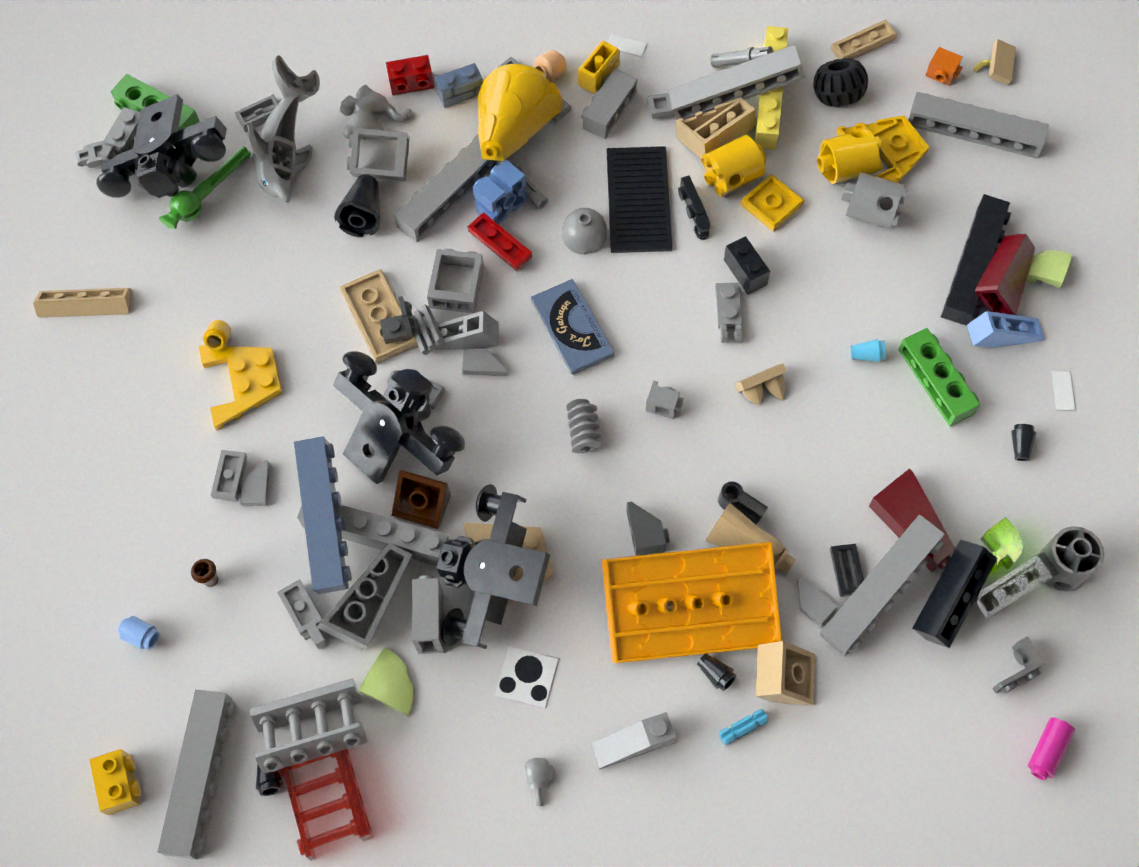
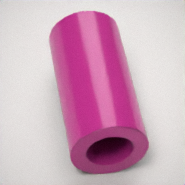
(1051, 748)

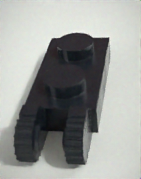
(694, 207)

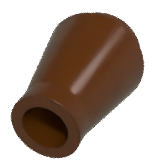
(204, 572)

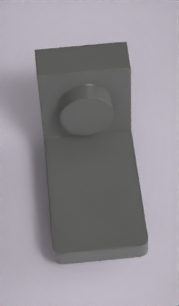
(400, 326)
(1029, 657)

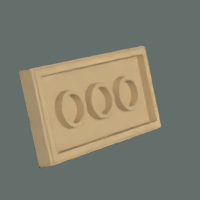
(369, 302)

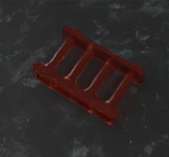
(350, 800)

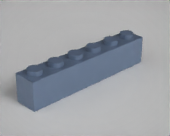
(321, 515)

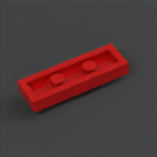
(499, 241)

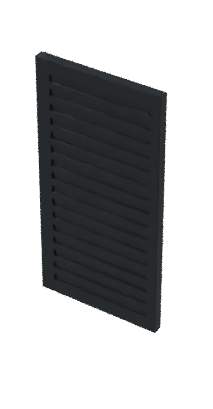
(638, 200)

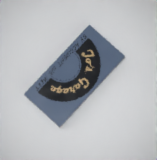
(572, 326)

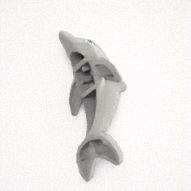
(275, 146)

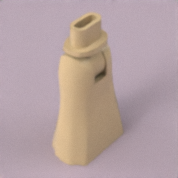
(737, 529)

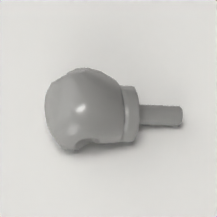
(538, 774)

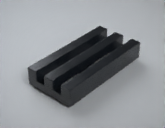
(838, 572)

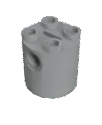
(866, 197)

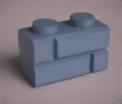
(458, 85)

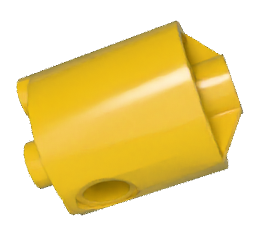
(848, 155)
(734, 165)

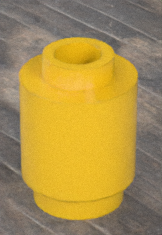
(217, 335)

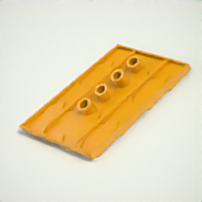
(712, 596)

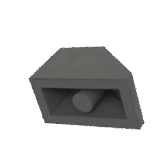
(646, 531)

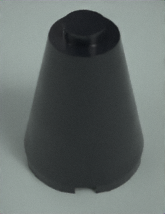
(360, 208)

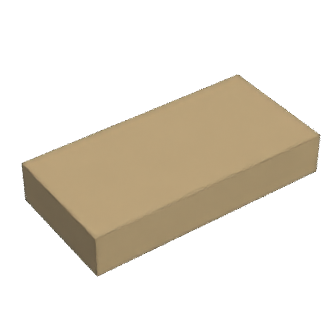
(1002, 62)

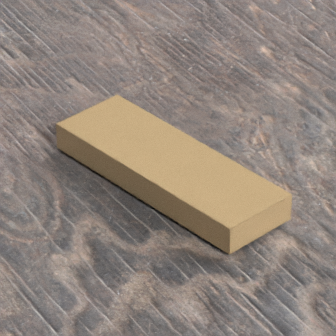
(864, 41)

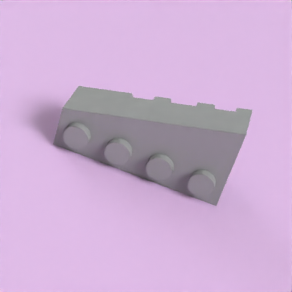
(365, 602)

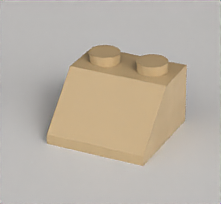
(785, 674)

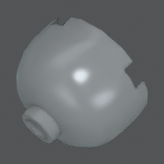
(584, 231)

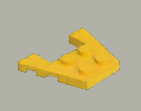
(900, 144)
(252, 378)

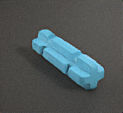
(743, 726)

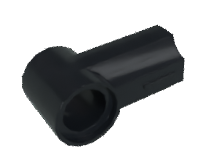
(744, 502)

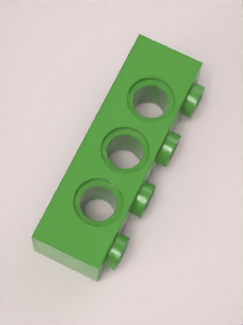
(137, 95)
(951, 408)

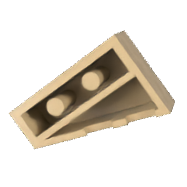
(716, 127)

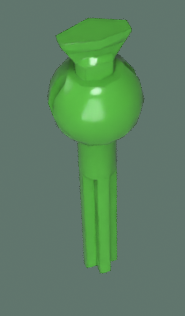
(187, 204)

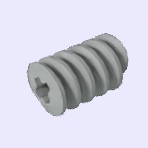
(583, 426)

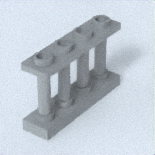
(300, 707)

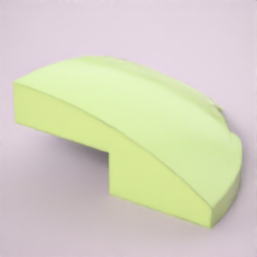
(1049, 267)
(389, 682)

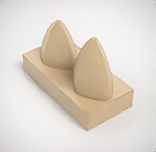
(772, 379)

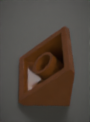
(420, 499)

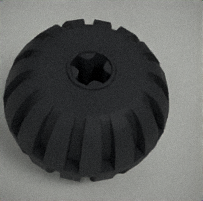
(840, 82)

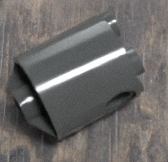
(1075, 555)

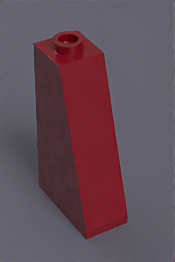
(1006, 275)
(899, 507)

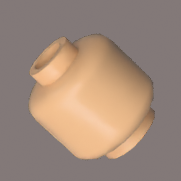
(551, 64)

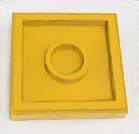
(772, 202)

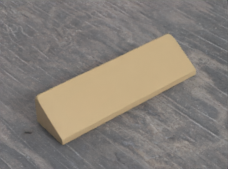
(83, 302)

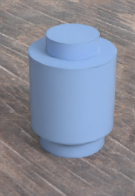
(138, 633)

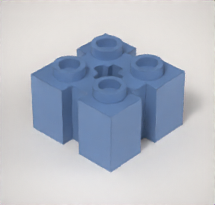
(500, 192)

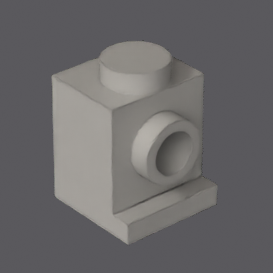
(663, 401)

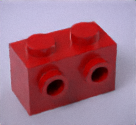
(410, 75)

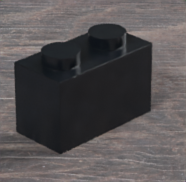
(746, 265)

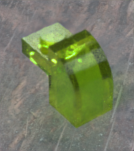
(1004, 543)

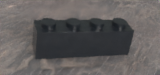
(955, 593)

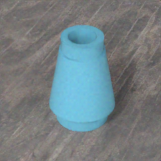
(869, 351)

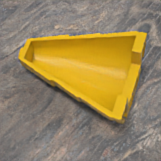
(513, 107)

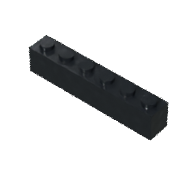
(975, 258)

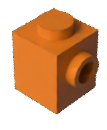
(944, 66)

